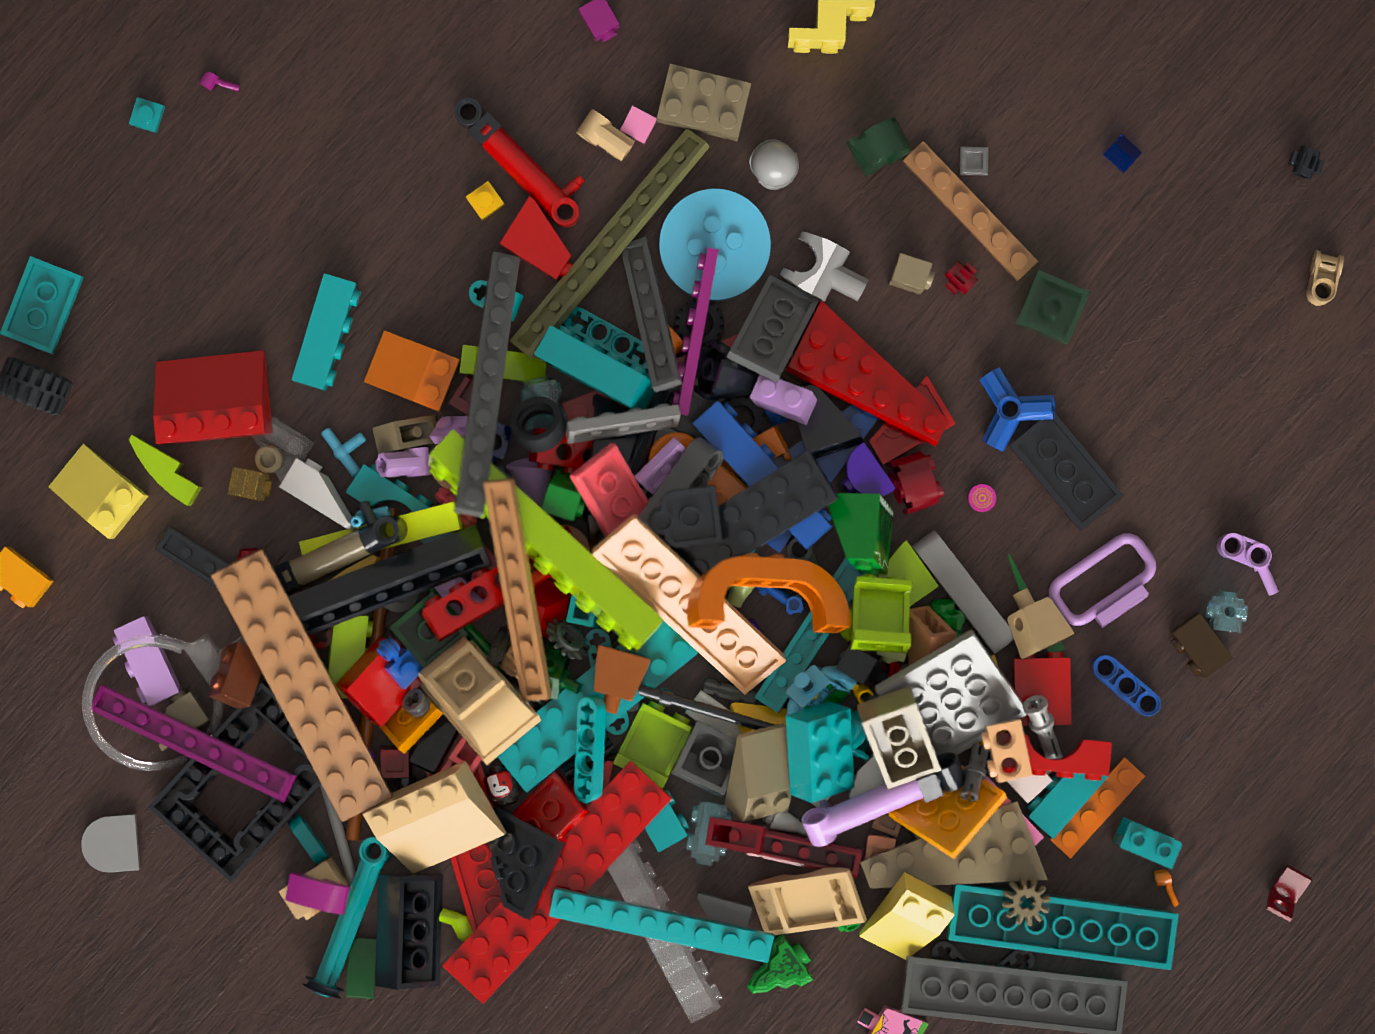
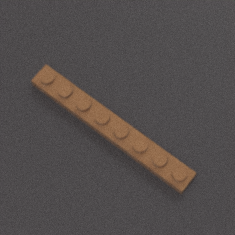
(517, 589)

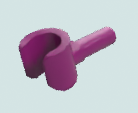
(209, 80)

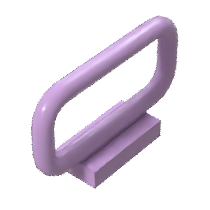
(1118, 601)

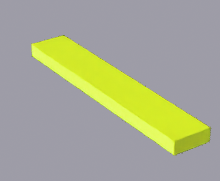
(420, 526)

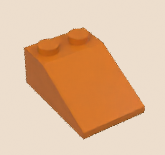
(412, 371)

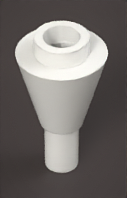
(784, 822)

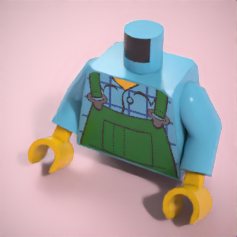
(822, 685)

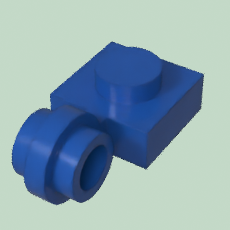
(403, 665)

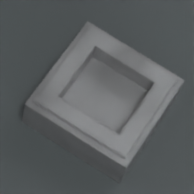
(974, 161)

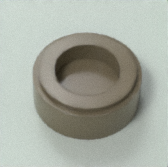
(269, 459)

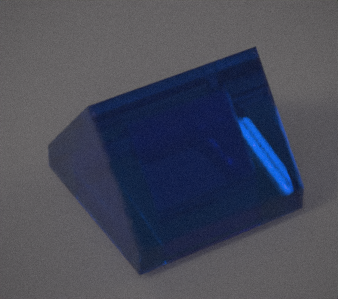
(1122, 153)

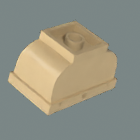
(477, 699)

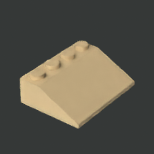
(435, 818)

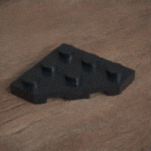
(522, 862)

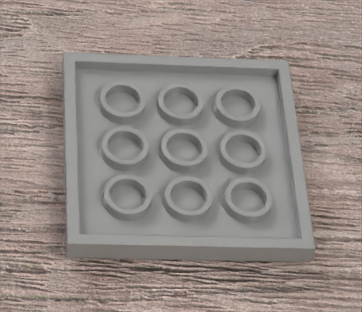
(958, 693)

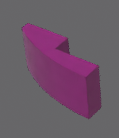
(316, 893)

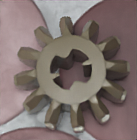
(1023, 911)

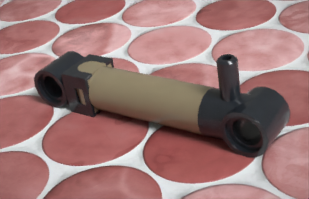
(342, 551)

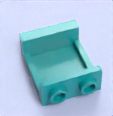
(1146, 842)

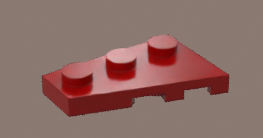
(893, 442)

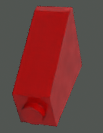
(537, 242)

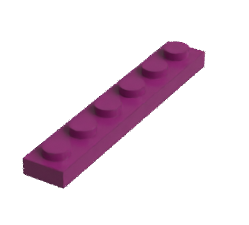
(696, 318)

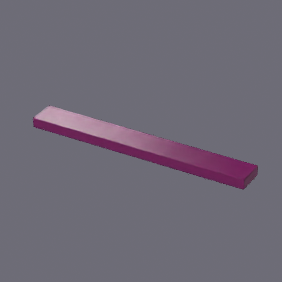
(192, 743)

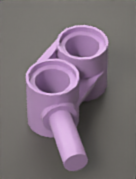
(1243, 555)

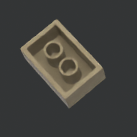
(703, 102)
(898, 737)

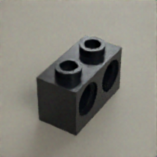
(863, 667)

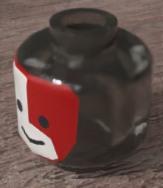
(502, 787)

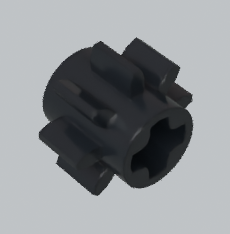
(1306, 162)

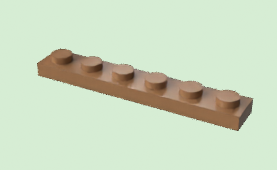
(970, 211)

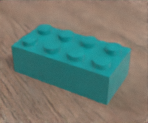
(593, 368)

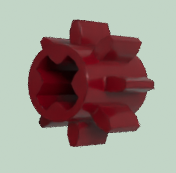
(961, 278)

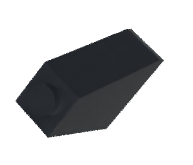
(827, 427)

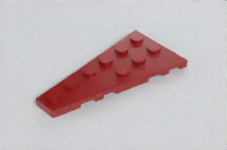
(850, 369)

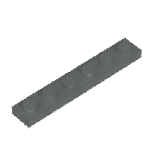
(651, 315)

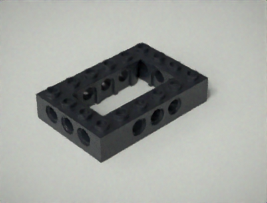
(176, 804)

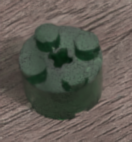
(879, 146)

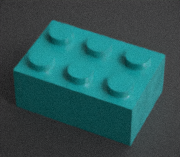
(820, 751)

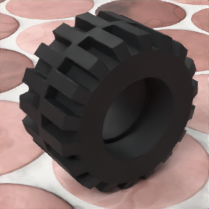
(34, 386)

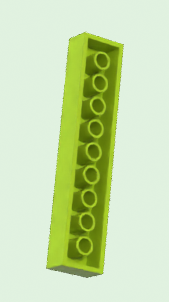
(563, 558)

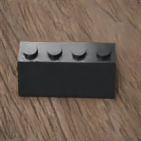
(408, 930)

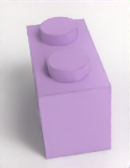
(784, 399)

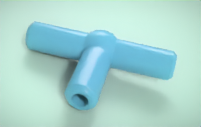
(342, 452)
(359, 519)

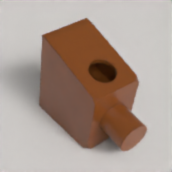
(618, 675)

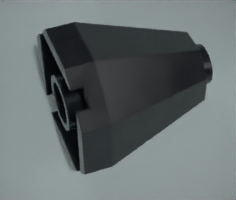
(720, 376)

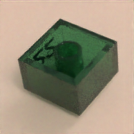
(1052, 307)

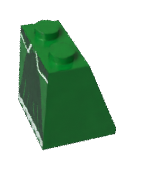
(864, 530)

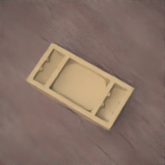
(807, 901)

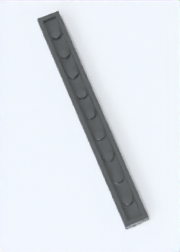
(487, 384)

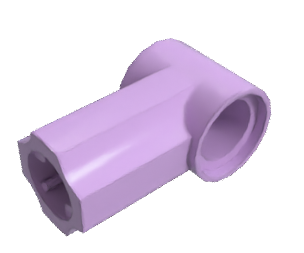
(408, 462)

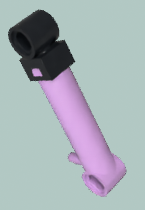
(827, 821)

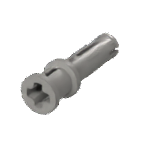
(1042, 724)

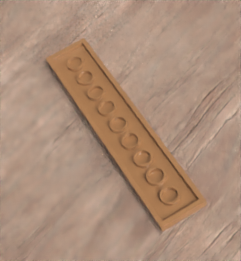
(301, 684)

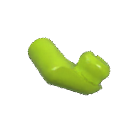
(458, 921)

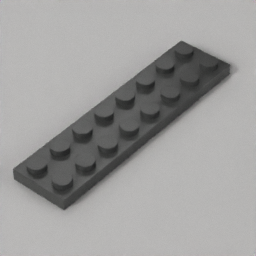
(1013, 996)

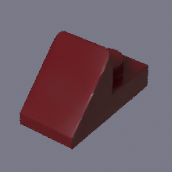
(735, 835)

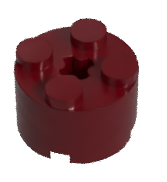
(915, 482)

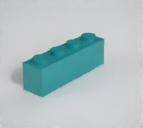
(325, 332)

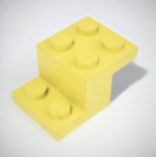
(830, 25)

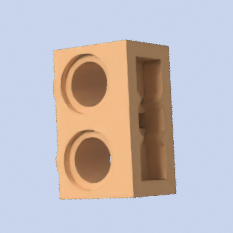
(1014, 748)

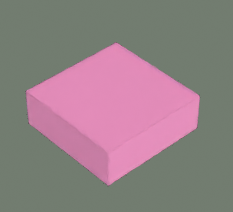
(638, 125)

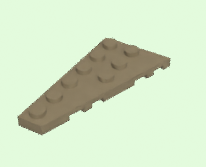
(996, 853)

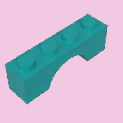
(376, 489)

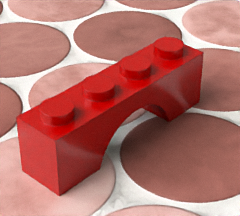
(1088, 758)

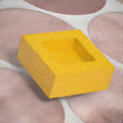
(485, 200)

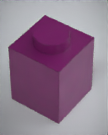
(599, 20)

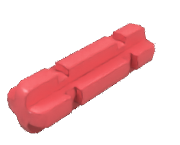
(445, 496)

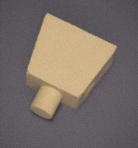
(1036, 624)

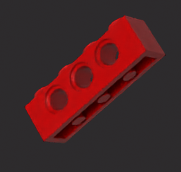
(571, 461)

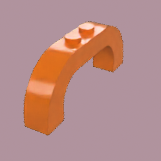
(813, 583)

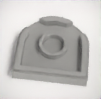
(112, 844)

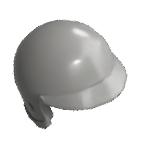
(774, 164)

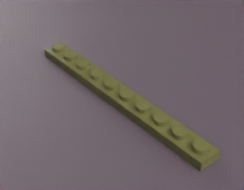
(611, 241)

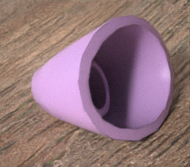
(530, 480)

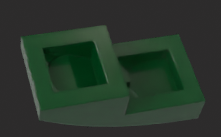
(361, 969)

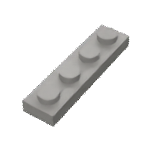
(626, 423)

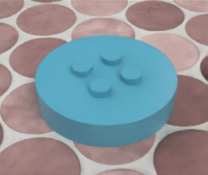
(720, 222)

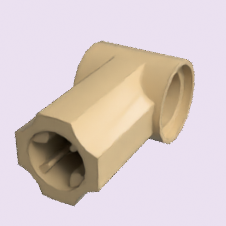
(600, 132)

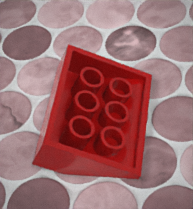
(211, 398)

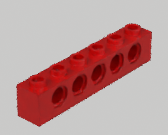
(445, 625)

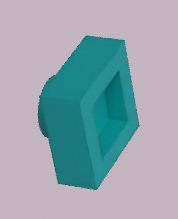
(146, 115)

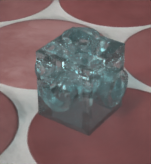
(1237, 612)

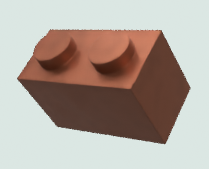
(236, 676)

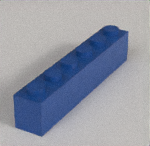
(752, 461)

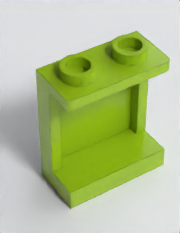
(881, 614)
(654, 741)

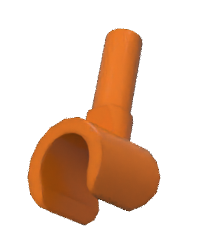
(1163, 878)

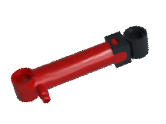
(519, 164)

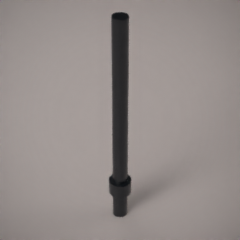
(667, 697)

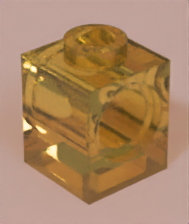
(249, 484)

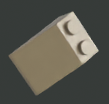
(759, 774)

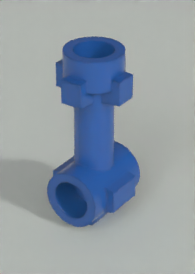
(792, 603)

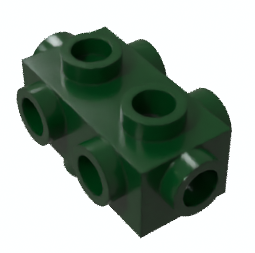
(558, 671)

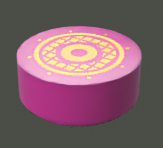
(981, 498)

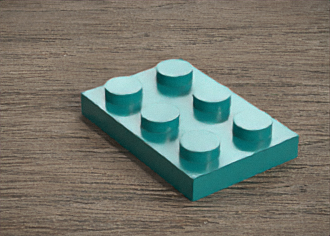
(41, 305)

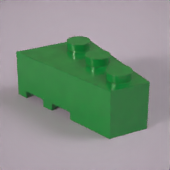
(563, 497)

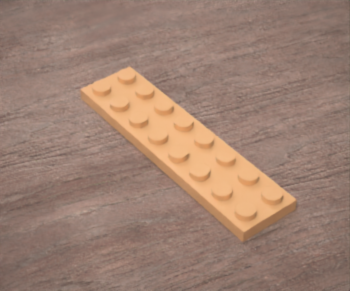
(665, 583)

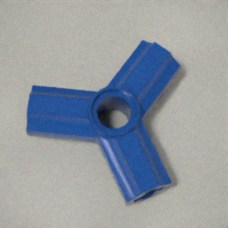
(1029, 408)

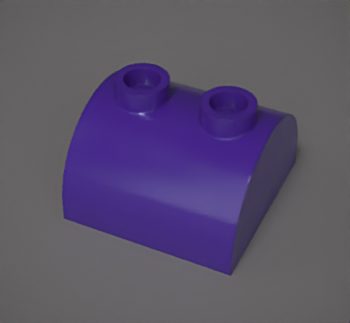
(865, 474)

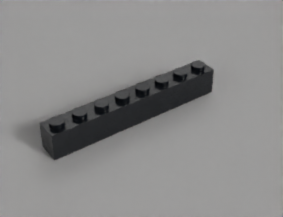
(391, 580)

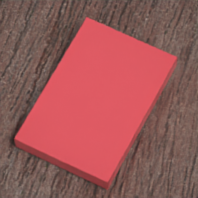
(609, 489)

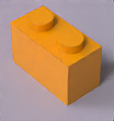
(22, 578)

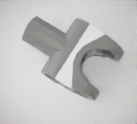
(827, 272)

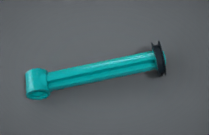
(348, 923)

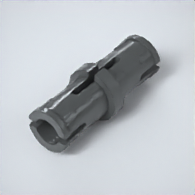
(974, 772)

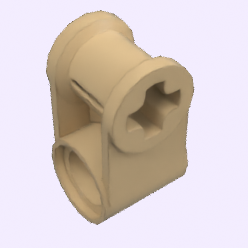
(1324, 271)

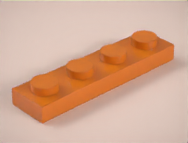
(1099, 807)

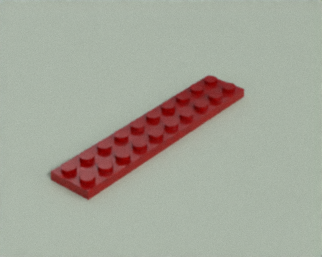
(588, 852)

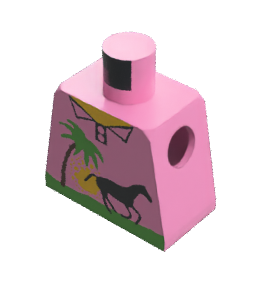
(892, 1022)

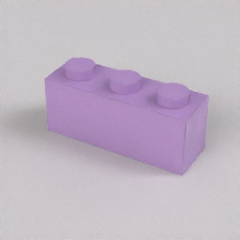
(148, 664)

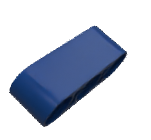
(1138, 688)

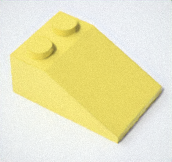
(98, 492)
(909, 917)

